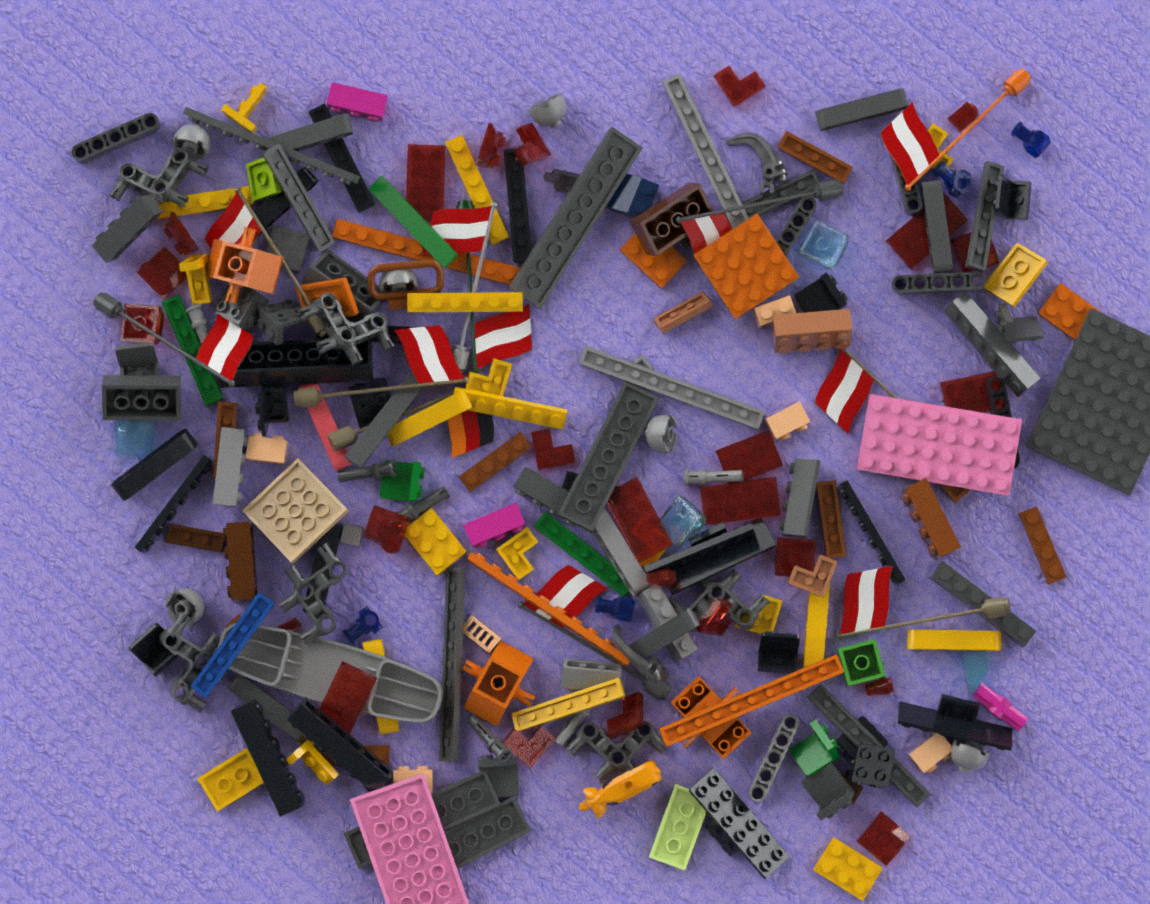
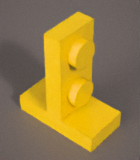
(246, 108)
(197, 278)
(315, 761)

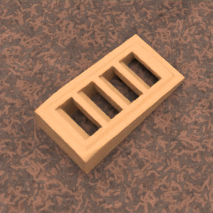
(494, 642)

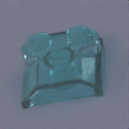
(824, 245)
(134, 437)
(682, 520)

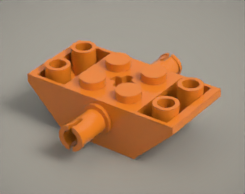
(256, 270)
(492, 702)
(721, 738)

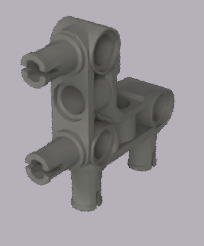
(168, 179)
(337, 325)
(317, 583)
(737, 609)
(190, 653)
(607, 748)

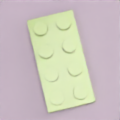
(678, 829)

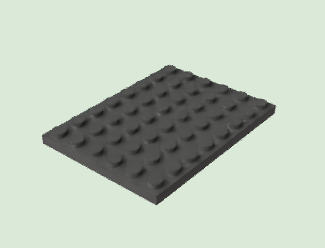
(1100, 405)

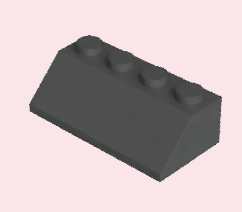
(332, 267)
(800, 498)

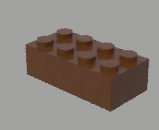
(658, 225)
(241, 561)

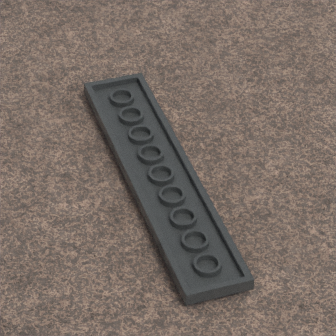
(575, 217)

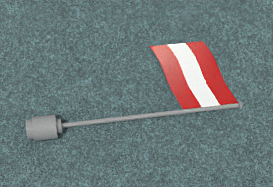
(466, 233)

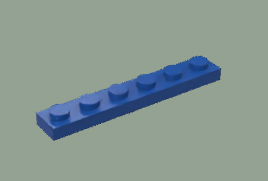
(232, 645)

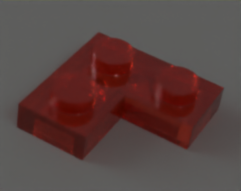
(738, 90)
(533, 148)
(550, 456)
(714, 620)
(630, 718)
(529, 750)

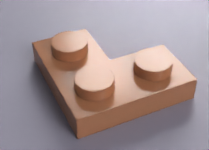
(816, 581)

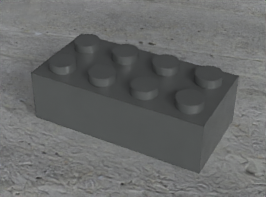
(141, 397)

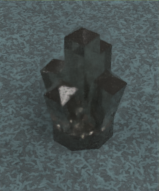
(562, 179)

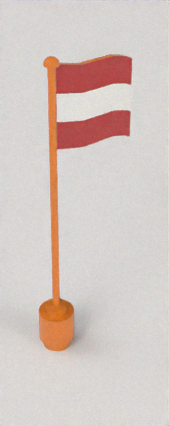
(912, 143)

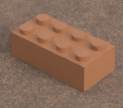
(812, 331)

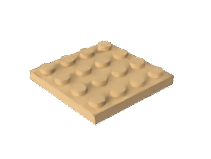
(295, 510)

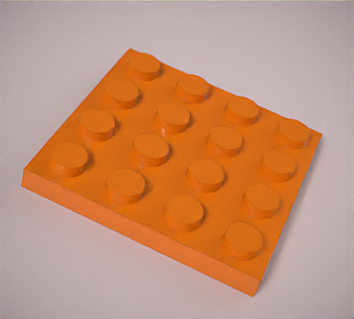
(746, 266)

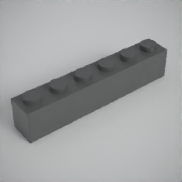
(991, 344)
(973, 598)

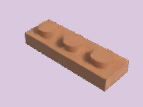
(682, 312)

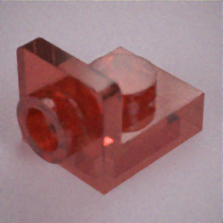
(964, 116)

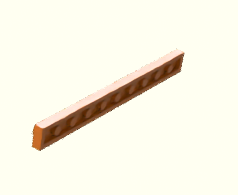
(414, 250)
(543, 604)
(751, 700)

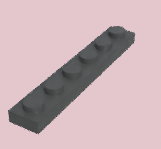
(298, 197)
(984, 218)

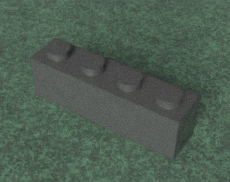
(127, 228)
(541, 491)

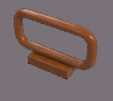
(398, 299)

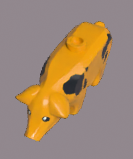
(620, 788)

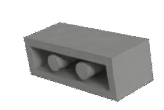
(585, 674)

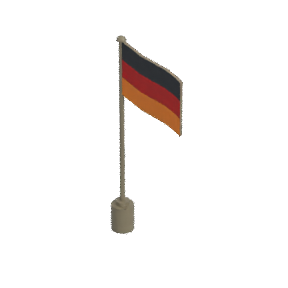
(466, 430)

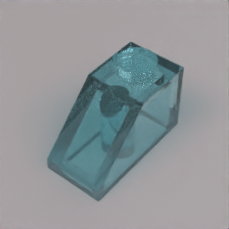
(975, 669)

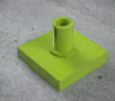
(261, 180)

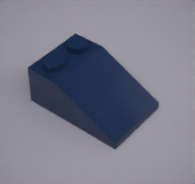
(633, 196)

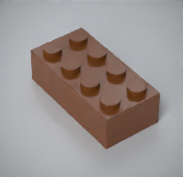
(930, 518)

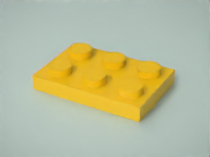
(1015, 275)
(434, 542)
(231, 779)
(847, 868)

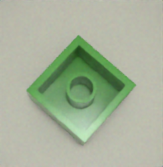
(861, 662)

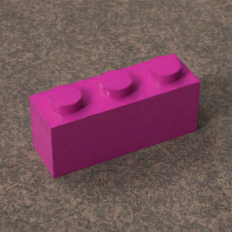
(357, 102)
(494, 525)

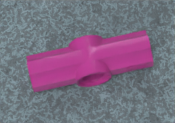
(1000, 707)

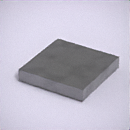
(291, 246)

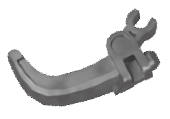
(773, 165)
(651, 669)

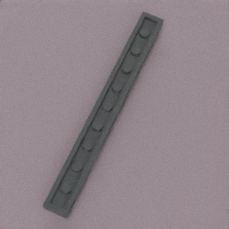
(262, 143)
(452, 664)

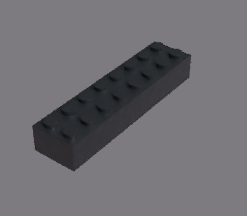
(300, 364)

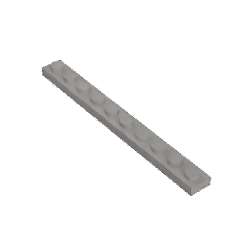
(705, 149)
(671, 387)

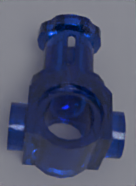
(1033, 141)
(951, 179)
(620, 608)
(362, 626)

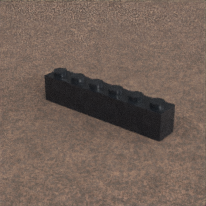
(339, 745)
(267, 757)

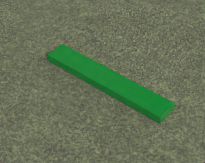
(413, 222)
(190, 344)
(581, 552)

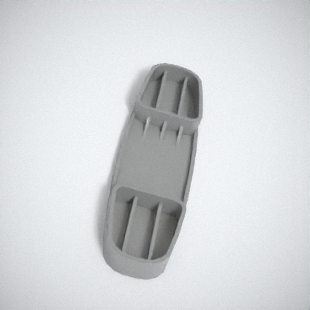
(285, 662)

